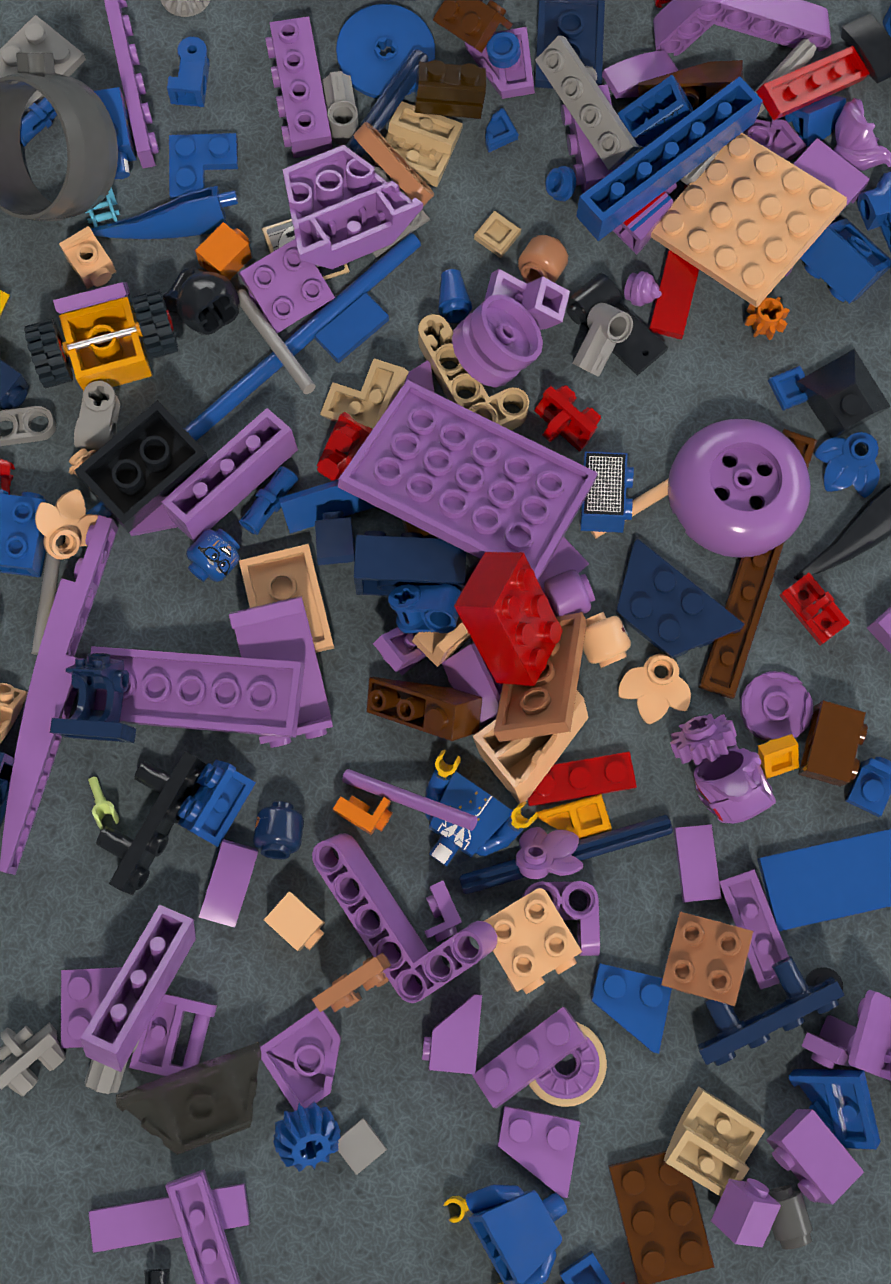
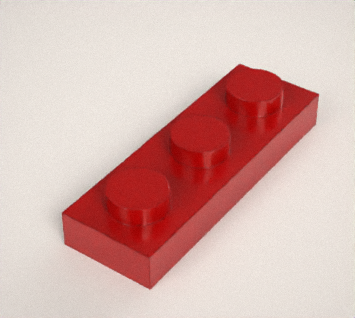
(585, 779)

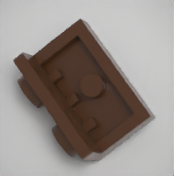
(471, 20)

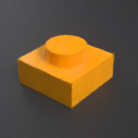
(779, 756)

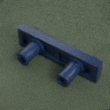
(788, 1014)

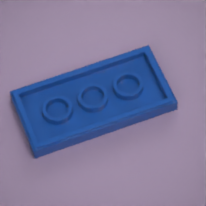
(828, 880)

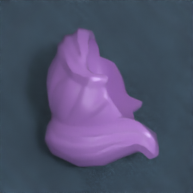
(856, 139)

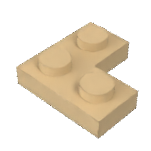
(370, 403)

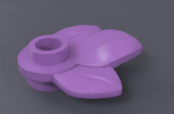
(547, 853)

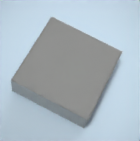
(360, 1146)

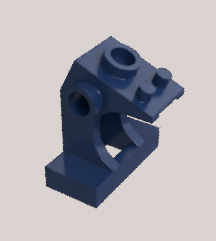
(88, 675)

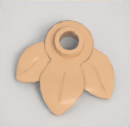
(66, 519)
(654, 693)

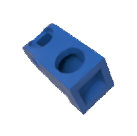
(193, 73)

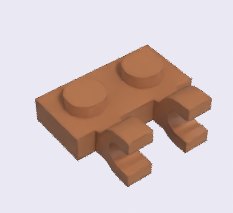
(342, 989)

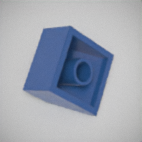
(845, 260)

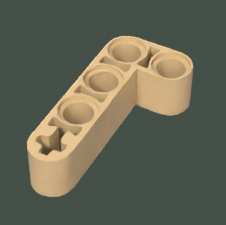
(458, 379)

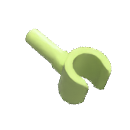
(102, 806)

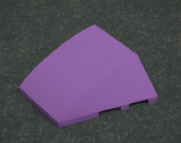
(344, 208)

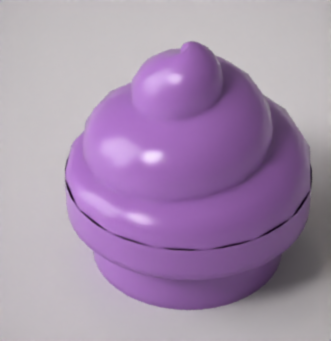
(641, 289)

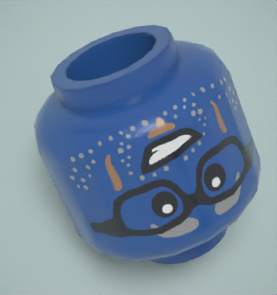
(213, 555)

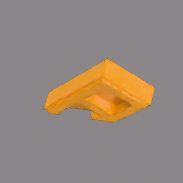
(581, 817)

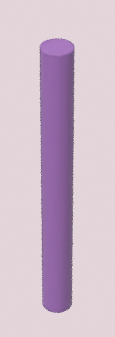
(410, 799)

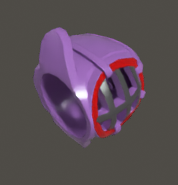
(734, 786)

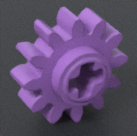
(703, 739)

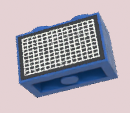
(606, 502)

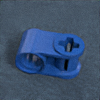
(428, 610)

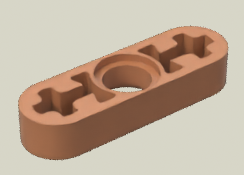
(393, 163)

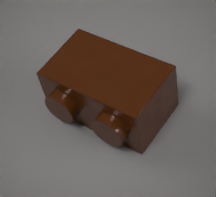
(833, 744)

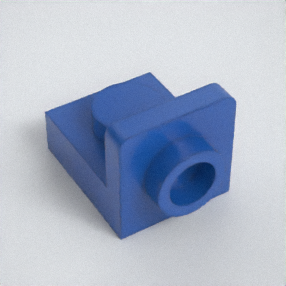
(871, 786)

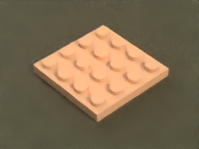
(748, 218)

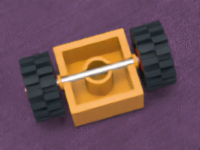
(103, 342)

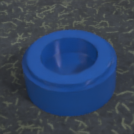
(503, 50)

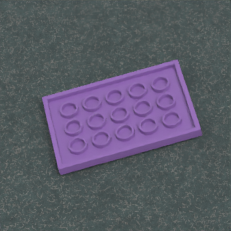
(467, 478)

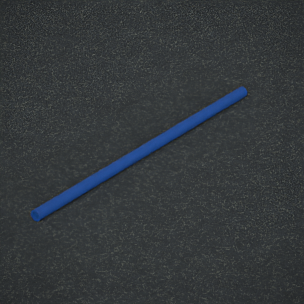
(295, 343)

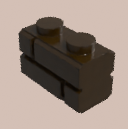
(450, 89)

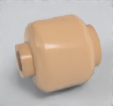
(605, 640)

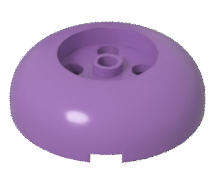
(733, 525)

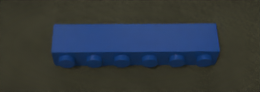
(668, 158)

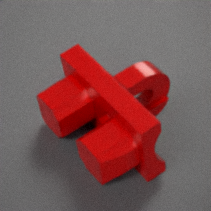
(558, 409)
(345, 437)
(800, 601)

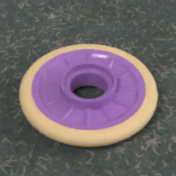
(581, 1082)

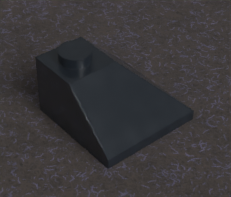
(843, 394)

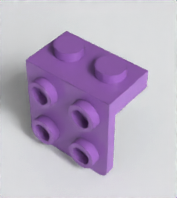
(871, 1044)

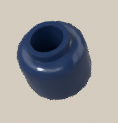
(278, 830)

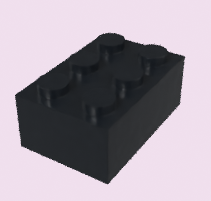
(141, 465)

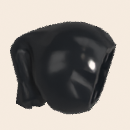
(203, 300)

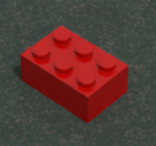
(509, 618)

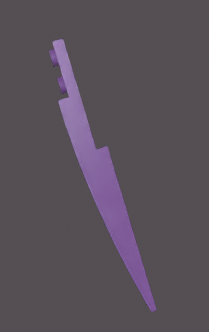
(51, 692)

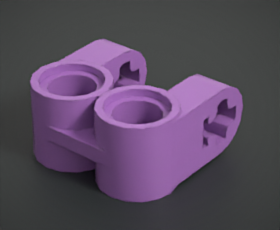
(587, 920)

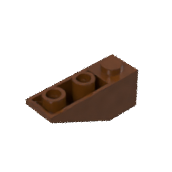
(700, 81)
(425, 707)

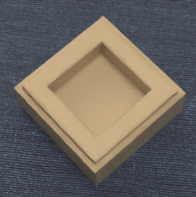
(497, 234)

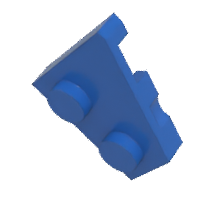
(634, 1002)
(842, 1103)

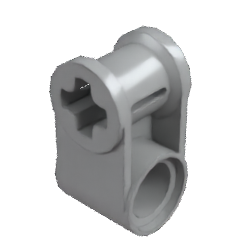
(97, 423)

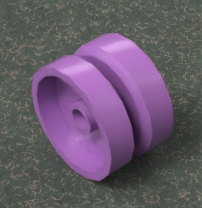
(497, 341)

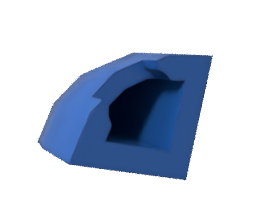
(817, 119)

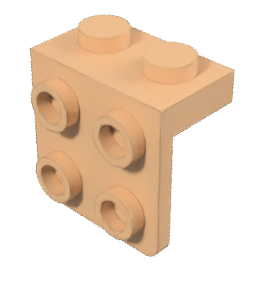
(532, 941)

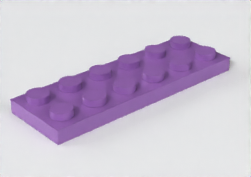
(208, 692)

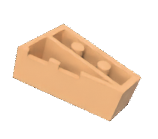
(526, 761)

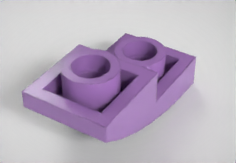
(626, 74)
(228, 883)

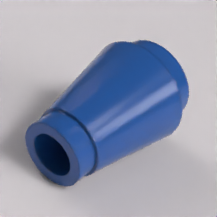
(453, 298)

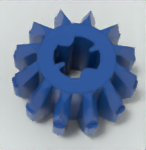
(306, 1136)

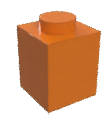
(224, 251)

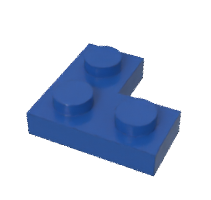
(196, 153)

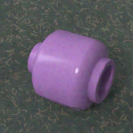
(569, 593)

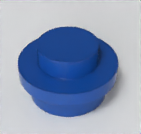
(561, 183)

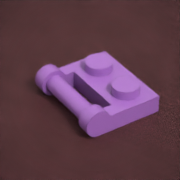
(161, 1035)

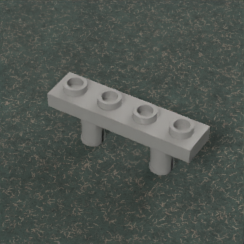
(586, 102)

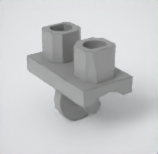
(41, 1046)

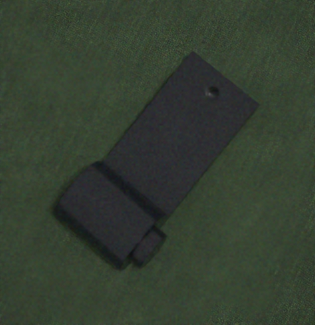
(640, 347)

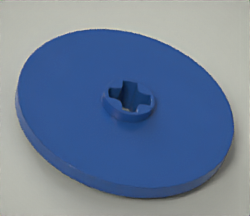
(372, 31)

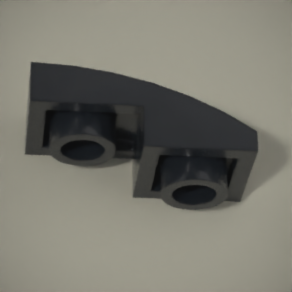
(872, 45)

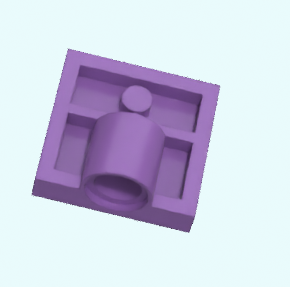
(285, 286)

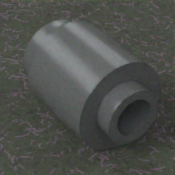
(792, 1222)

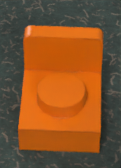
(356, 813)

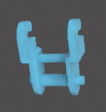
(107, 215)

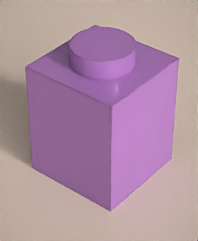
(746, 1212)

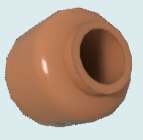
(543, 257)

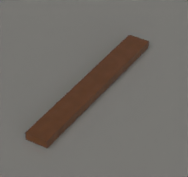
(746, 603)

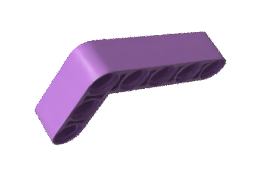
(772, 20)
(393, 924)

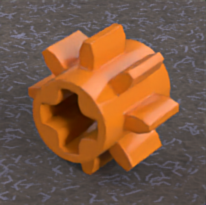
(763, 324)

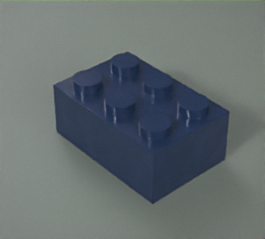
(392, 561)

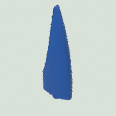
(185, 216)

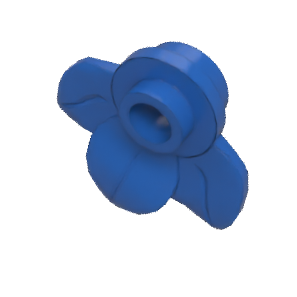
(846, 466)

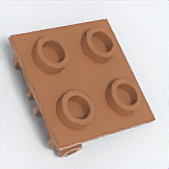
(707, 958)

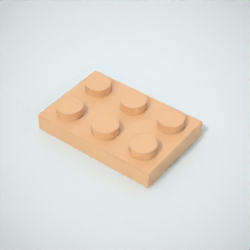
(286, 576)

